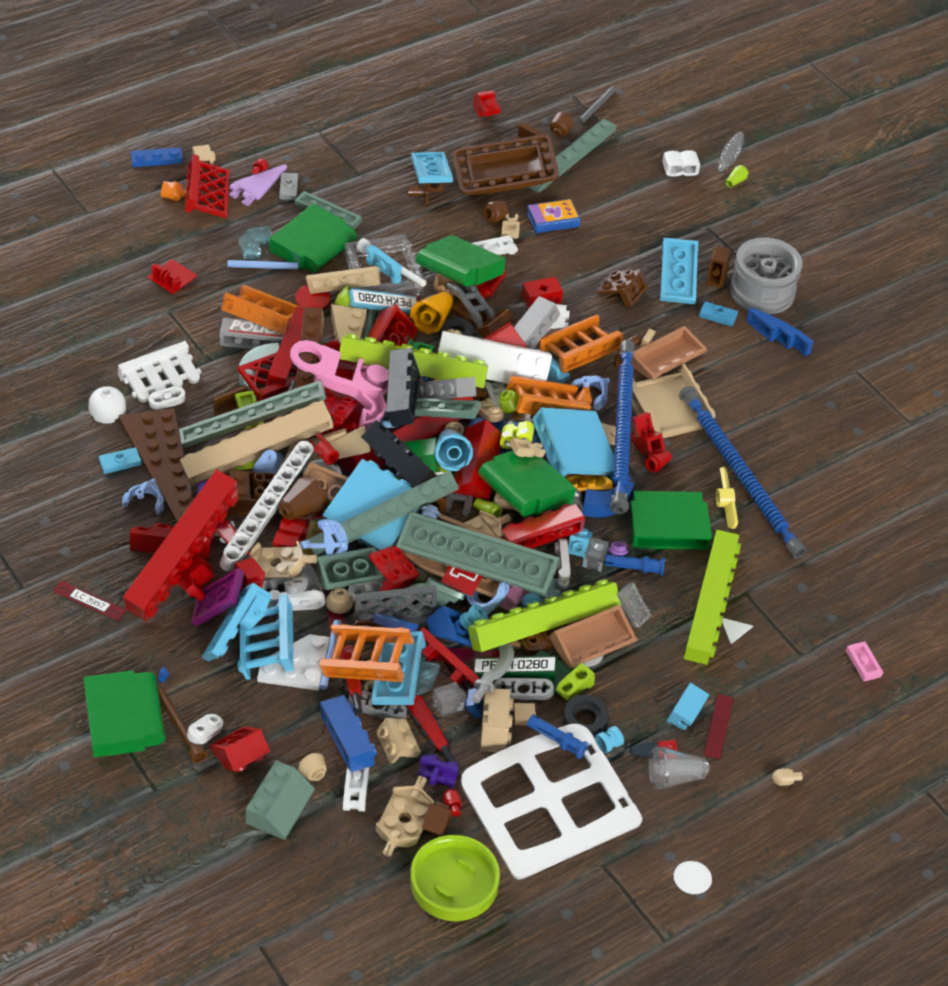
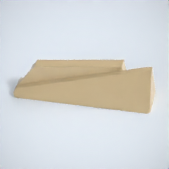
(345, 443)

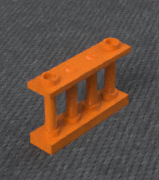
(260, 308)
(586, 353)
(544, 394)
(366, 669)

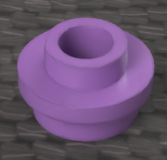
(618, 549)

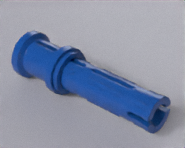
(644, 564)
(565, 740)

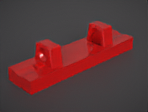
(436, 648)

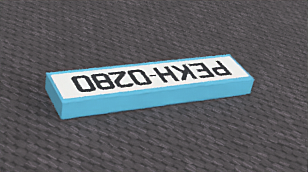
(380, 300)

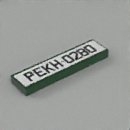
(521, 666)

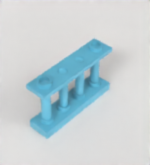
(283, 641)

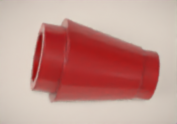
(657, 461)

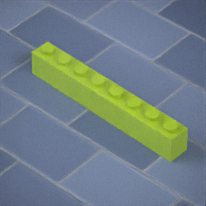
(430, 364)
(712, 596)
(543, 616)

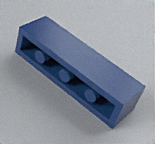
(348, 733)

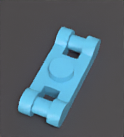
(385, 263)

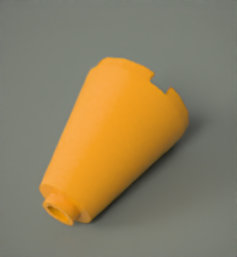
(431, 312)

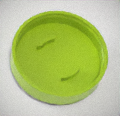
(454, 878)

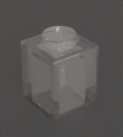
(595, 554)
(448, 699)

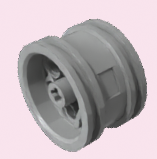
(765, 275)

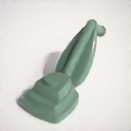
(444, 593)

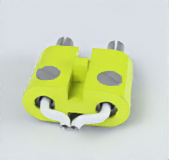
(523, 431)

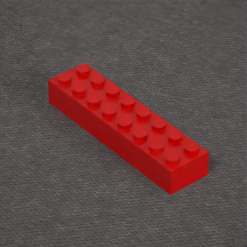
(181, 546)

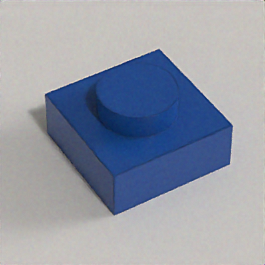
(474, 708)

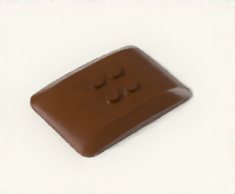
(505, 165)

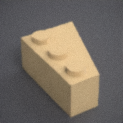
(496, 720)

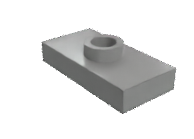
(288, 186)

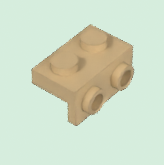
(397, 739)

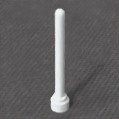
(362, 247)

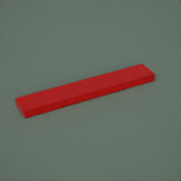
(282, 363)

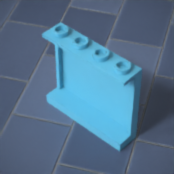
(574, 441)
(364, 490)

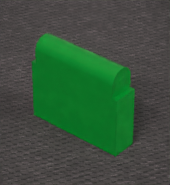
(312, 238)
(461, 261)
(527, 483)
(669, 520)
(123, 712)

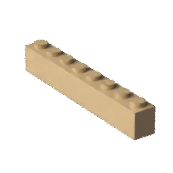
(253, 443)

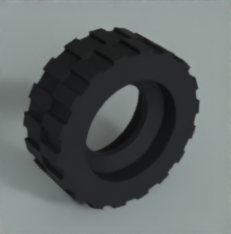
(587, 703)

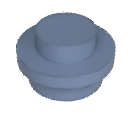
(430, 511)

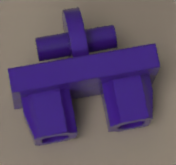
(438, 771)

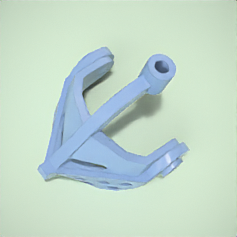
(597, 382)
(268, 462)
(139, 490)
(329, 527)
(491, 605)

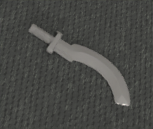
(485, 683)

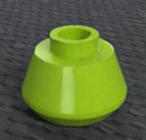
(508, 401)

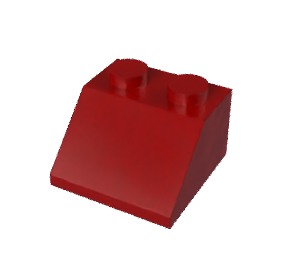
(240, 748)

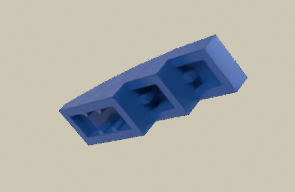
(774, 328)

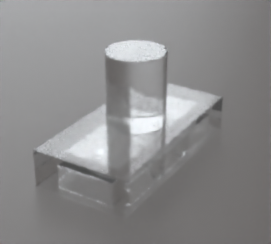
(633, 605)

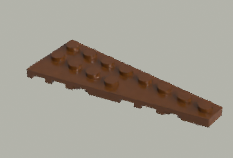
(160, 451)

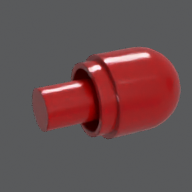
(259, 165)
(453, 800)

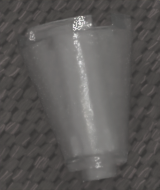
(675, 767)

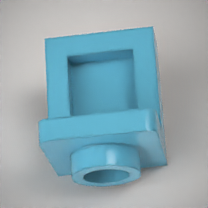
(579, 542)

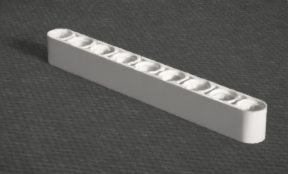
(266, 506)

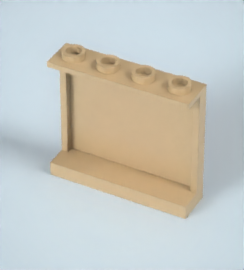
(662, 400)

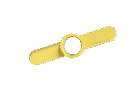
(726, 498)

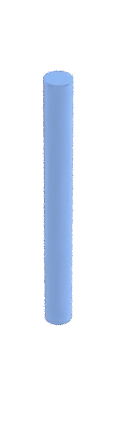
(263, 264)
(332, 642)

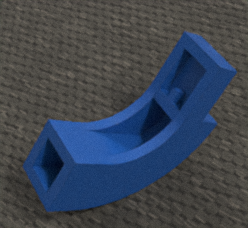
(598, 502)

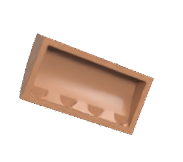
(667, 353)
(593, 637)

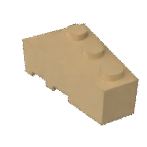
(348, 320)

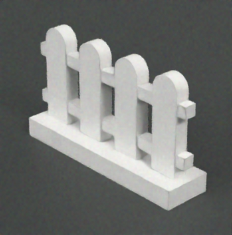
(155, 362)

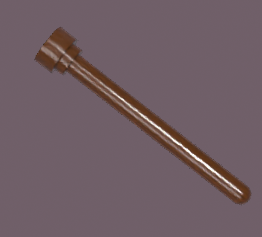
(196, 752)

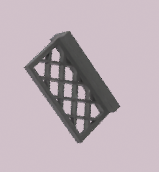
(413, 613)

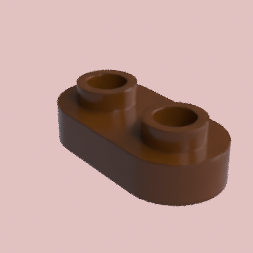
(540, 640)

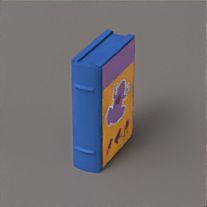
(553, 216)

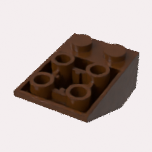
(250, 488)

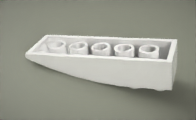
(501, 357)

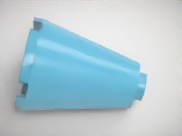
(453, 450)

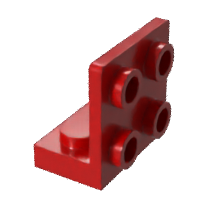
(395, 568)

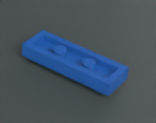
(156, 157)

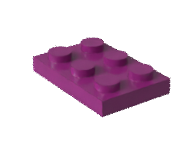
(219, 597)

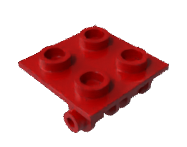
(171, 276)
(339, 408)

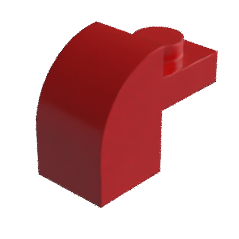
(485, 103)
(645, 437)
(196, 576)

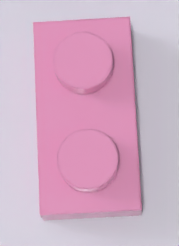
(864, 661)

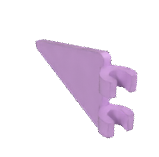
(256, 185)

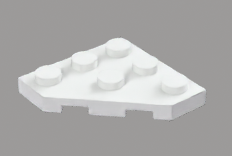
(306, 670)

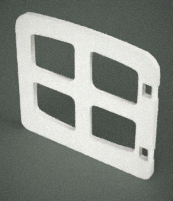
(549, 796)

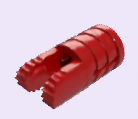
(325, 450)

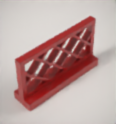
(194, 184)
(271, 388)

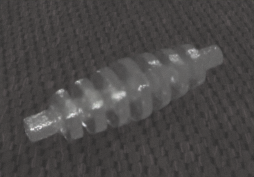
(730, 151)

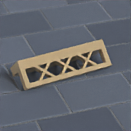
(338, 280)

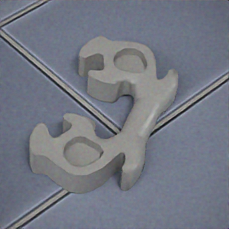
(292, 585)

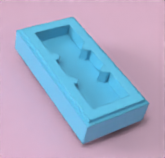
(120, 460)

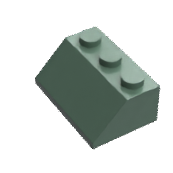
(347, 569)
(279, 800)

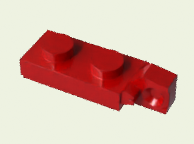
(489, 287)

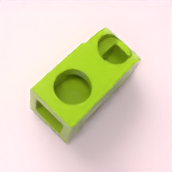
(576, 682)

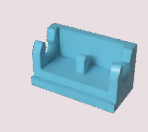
(688, 706)

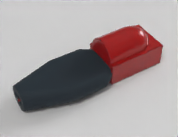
(644, 749)

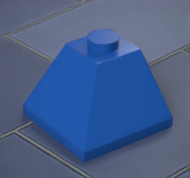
(447, 626)

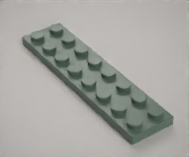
(478, 553)

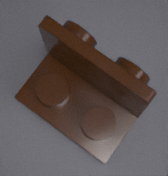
(627, 283)

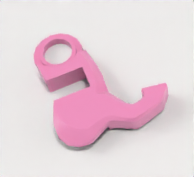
(367, 386)

